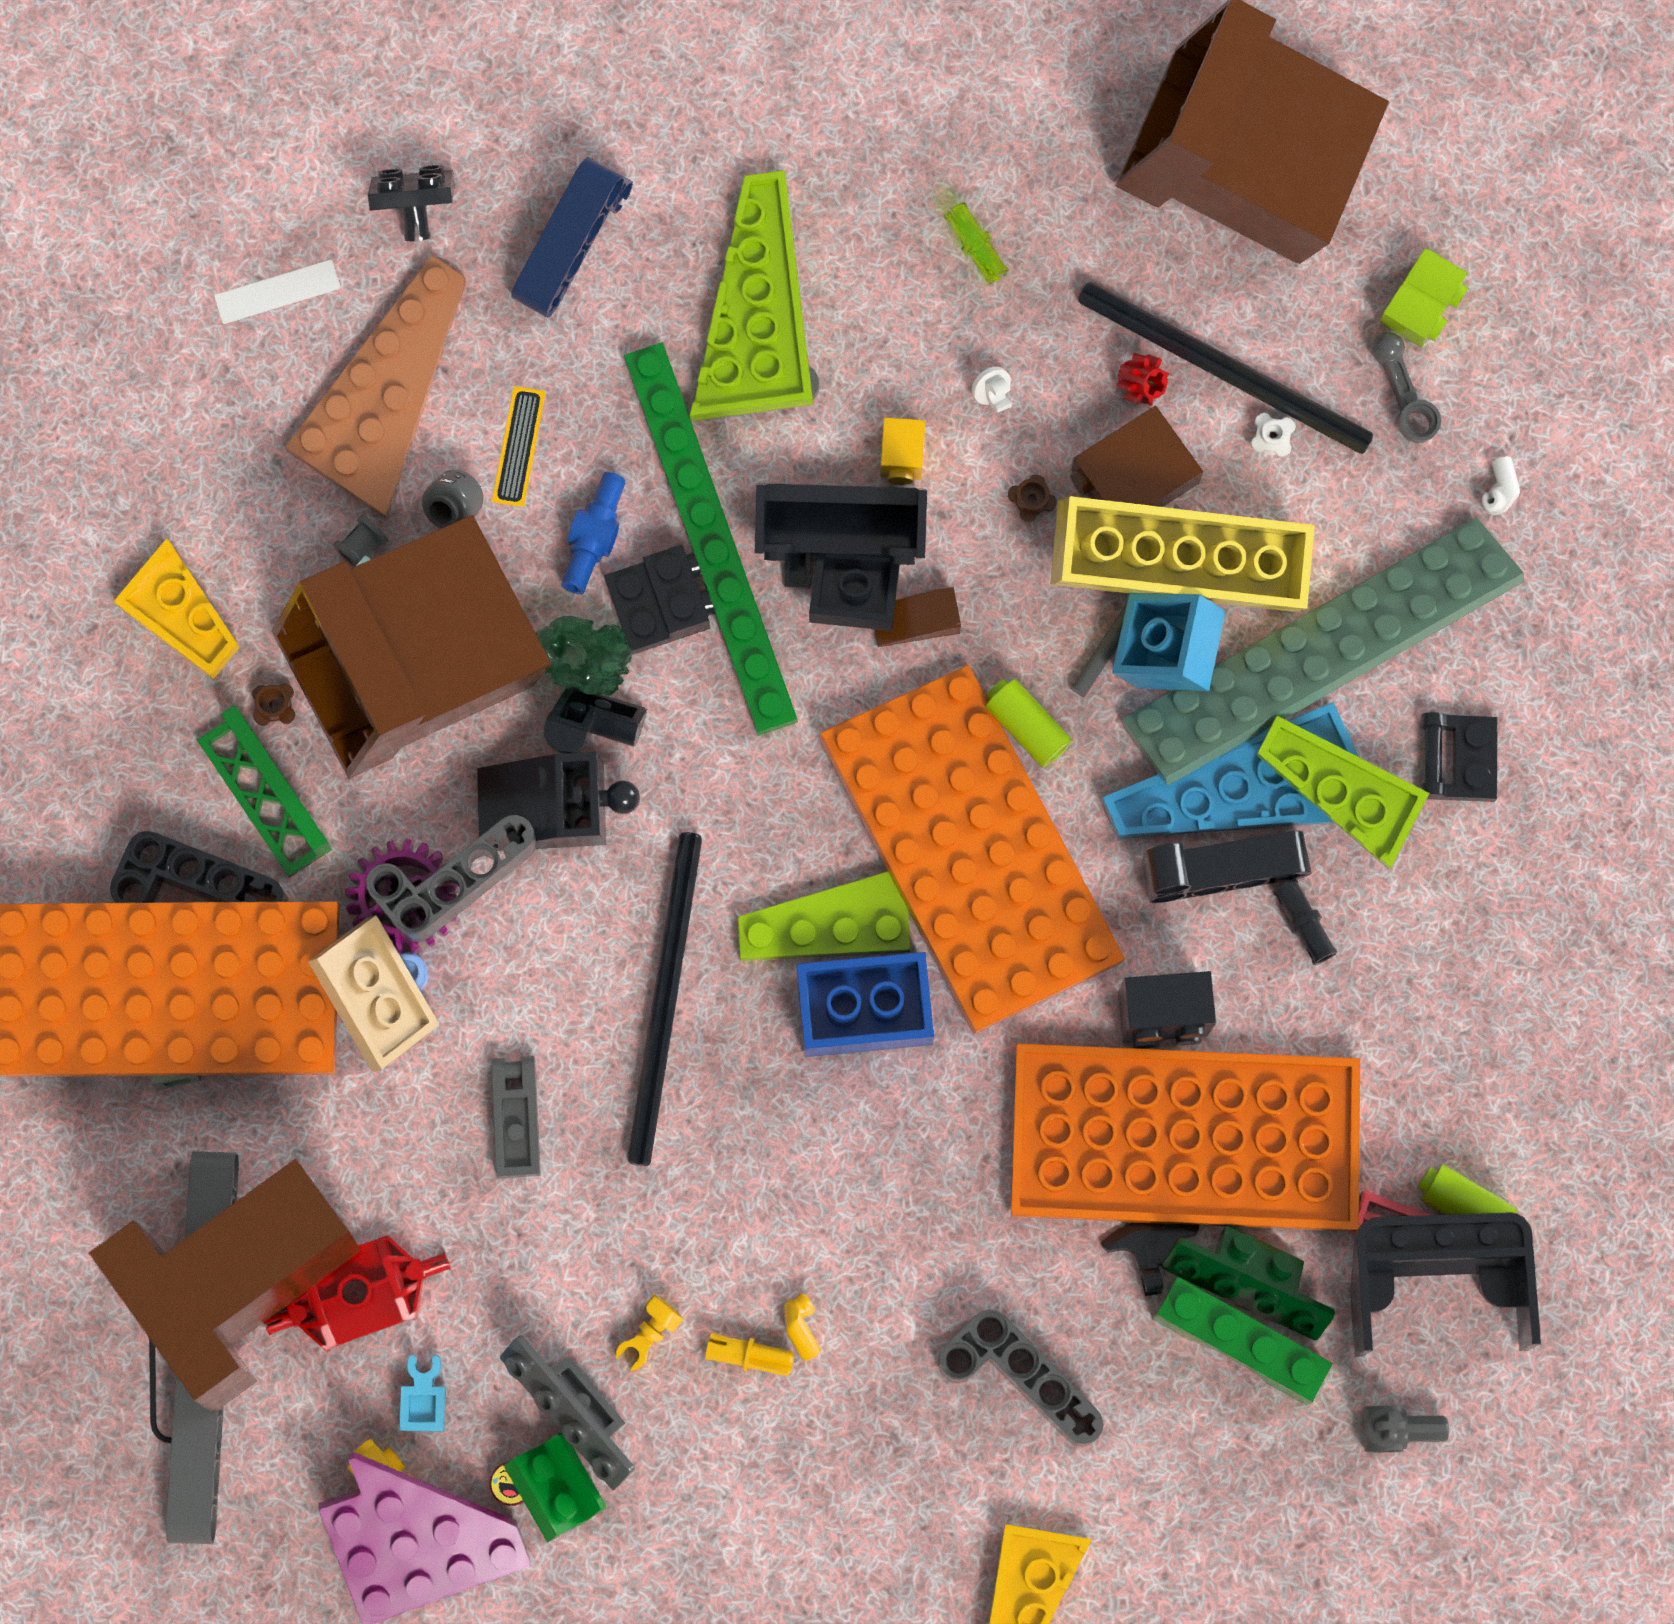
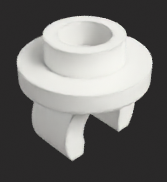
(991, 388)

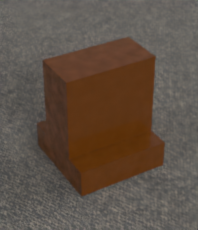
(1254, 135)
(408, 643)
(226, 1278)

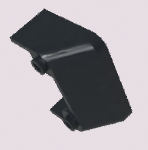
(840, 521)
(1453, 1244)

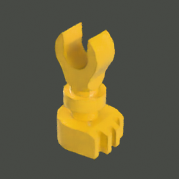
(662, 1317)

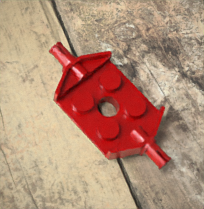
(392, 1296)

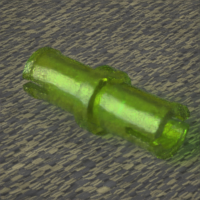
(976, 243)

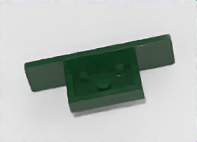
(1252, 1277)

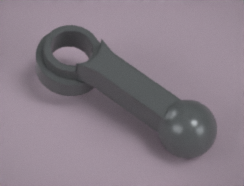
(1389, 350)

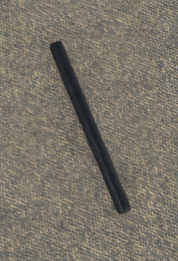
(1225, 367)
(664, 999)

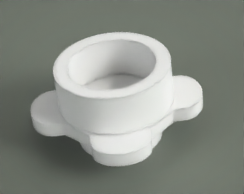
(1273, 446)

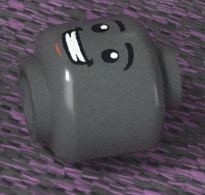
(452, 498)

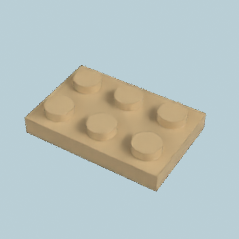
(373, 993)

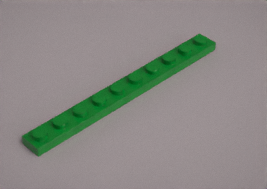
(710, 539)

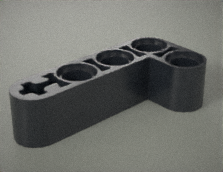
(167, 866)
(1224, 867)

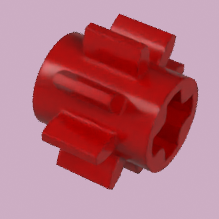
(1142, 379)

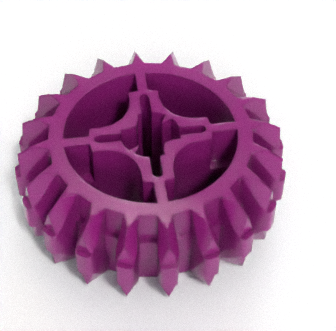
(397, 858)

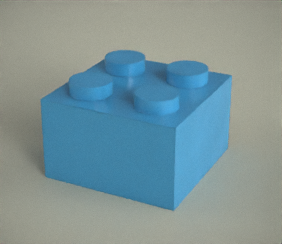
(1169, 641)

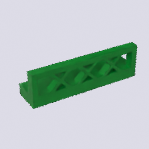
(274, 779)

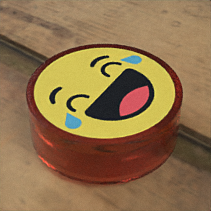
(503, 1487)

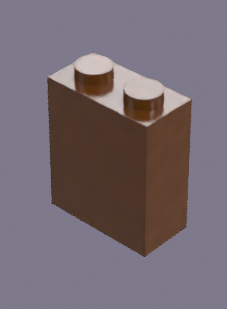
(1137, 464)

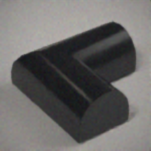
(583, 714)

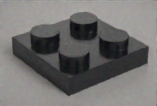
(854, 591)

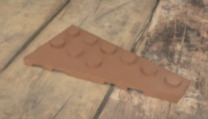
(375, 406)

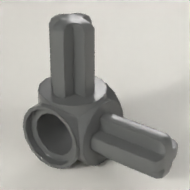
(1391, 1429)

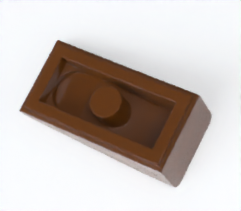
(922, 618)

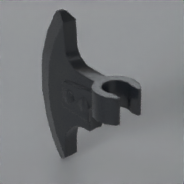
(1150, 1246)

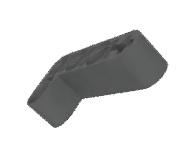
(456, 871)
(1028, 1383)

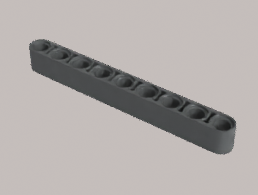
(195, 1429)

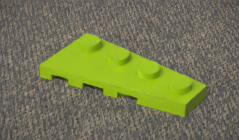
(1351, 792)
(839, 921)

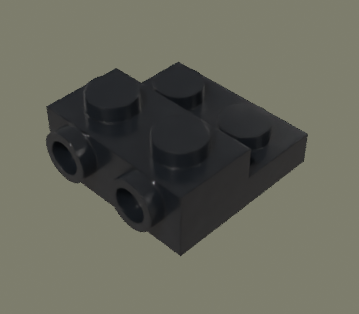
(660, 599)

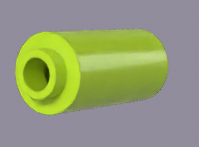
(1027, 721)
(1456, 1194)

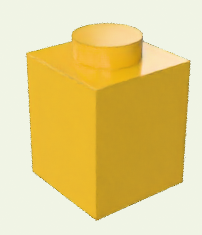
(902, 450)

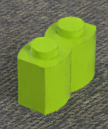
(1424, 298)

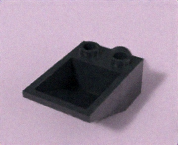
(548, 797)

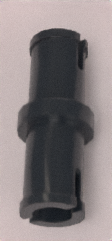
(1304, 921)

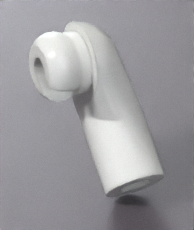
(1505, 490)

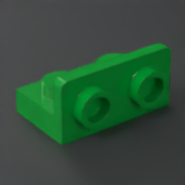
(555, 1487)

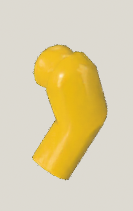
(797, 1328)

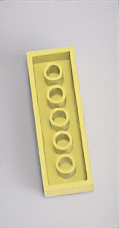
(1182, 552)

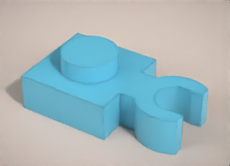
(423, 1404)

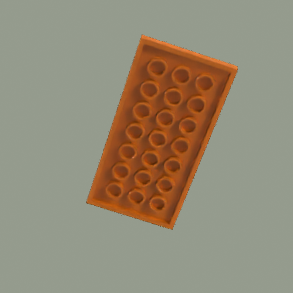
(971, 849)
(165, 989)
(1186, 1137)

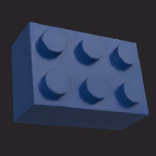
(865, 1004)

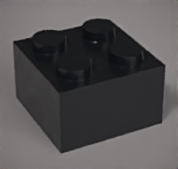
(1166, 1008)

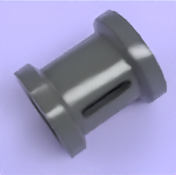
(360, 541)

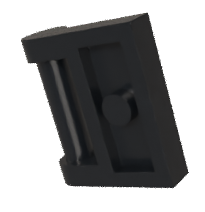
(1472, 757)

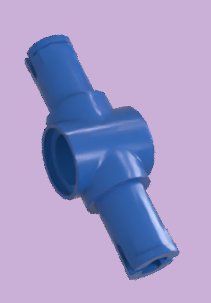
(593, 533)

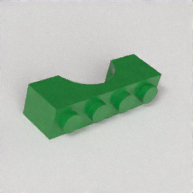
(1244, 1340)

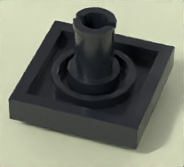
(412, 194)

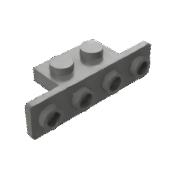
(574, 1407)

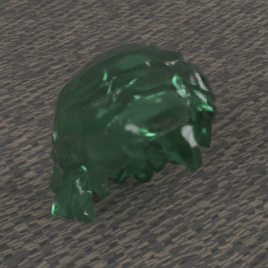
(585, 656)

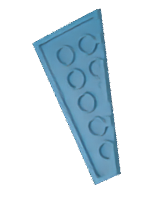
(1226, 793)

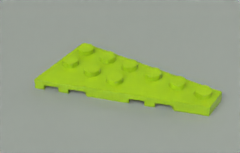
(757, 327)

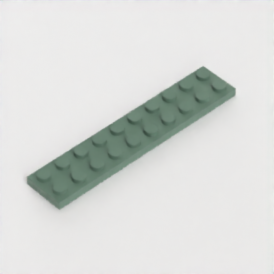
(1324, 650)

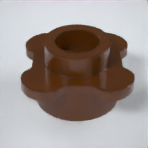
(1033, 486)
(265, 695)

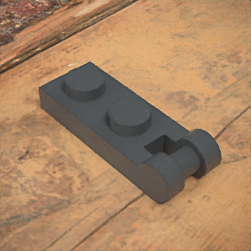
(516, 1119)

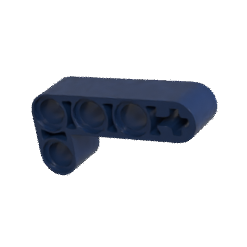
(569, 235)

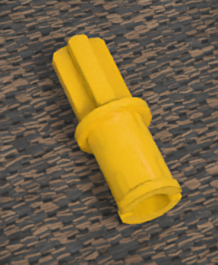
(749, 1354)

